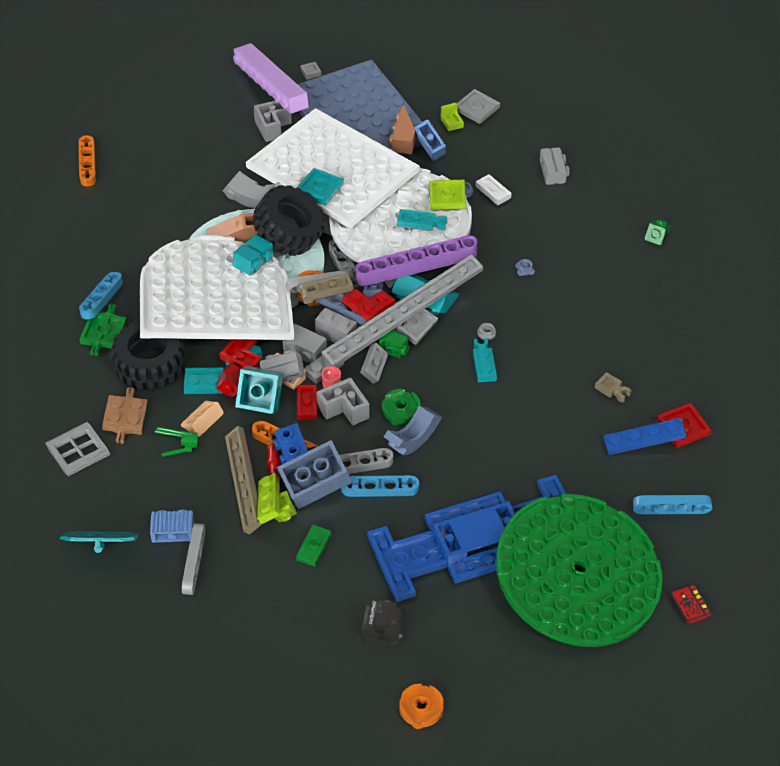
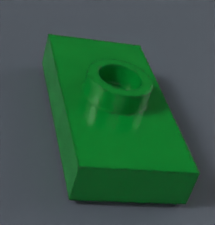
(313, 545)

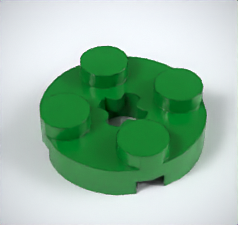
(400, 415)

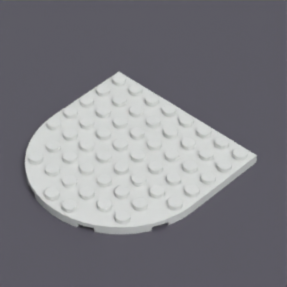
(198, 294)

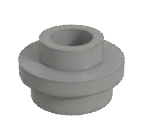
(487, 331)

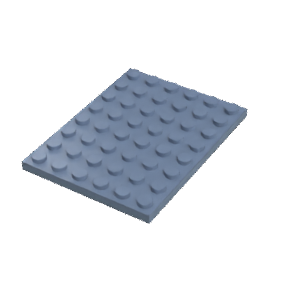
(359, 99)

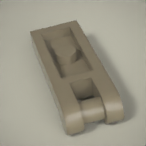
(325, 287)

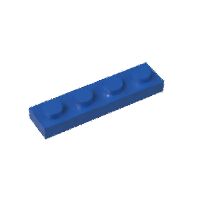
(644, 436)

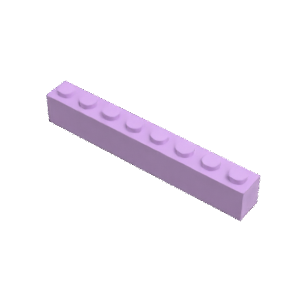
(271, 78)

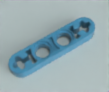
(102, 294)
(380, 489)
(652, 504)

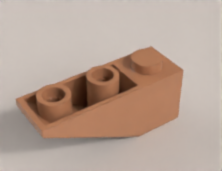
(403, 133)
(239, 227)

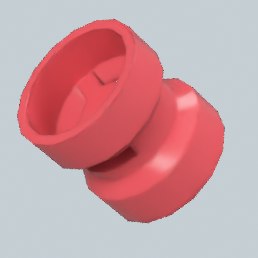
(330, 376)

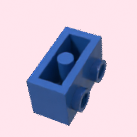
(290, 442)

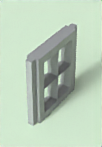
(84, 461)

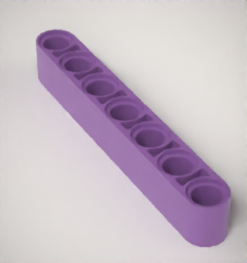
(415, 260)

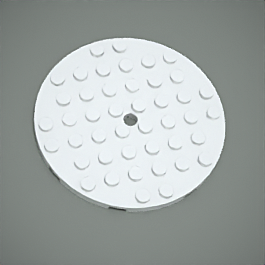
(378, 231)

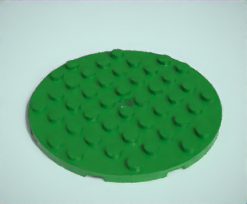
(572, 606)

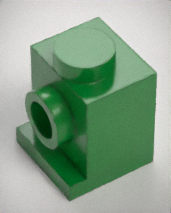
(394, 344)

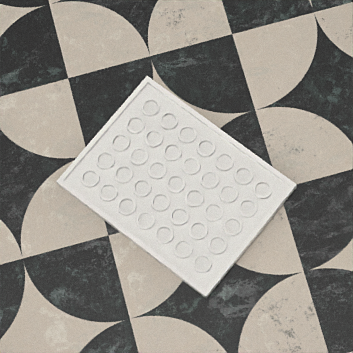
(324, 143)

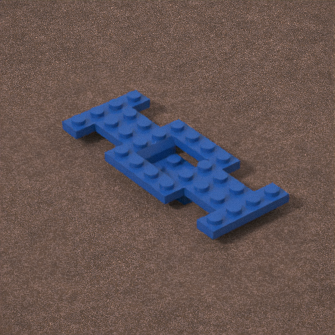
(450, 537)

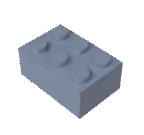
(314, 474)

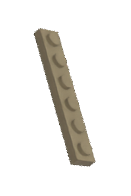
(243, 479)

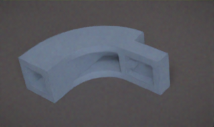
(415, 432)

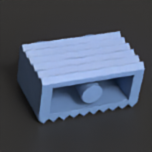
(430, 140)
(171, 526)

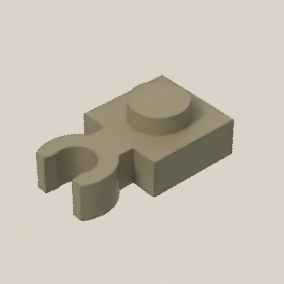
(612, 386)

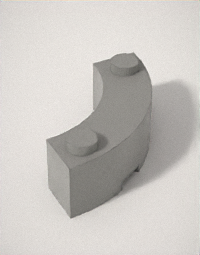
(246, 190)

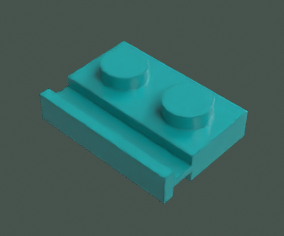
(202, 380)

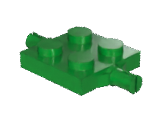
(102, 330)

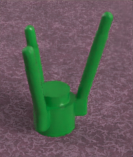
(188, 439)

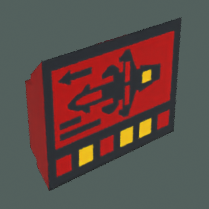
(691, 603)

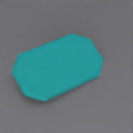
(99, 537)

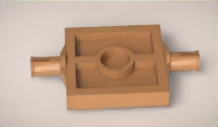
(125, 415)

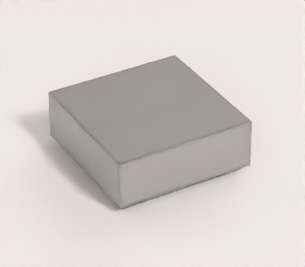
(310, 70)

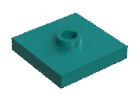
(321, 185)

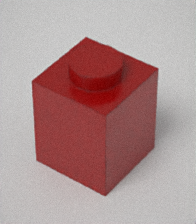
(229, 380)

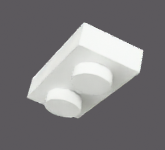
(493, 189)

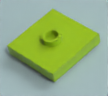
(447, 194)

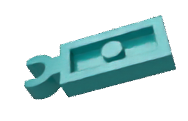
(420, 220)
(484, 362)

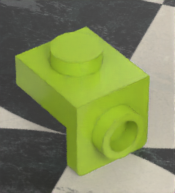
(450, 117)
(286, 507)

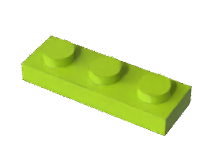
(268, 498)

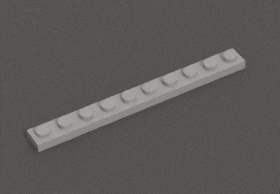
(402, 311)

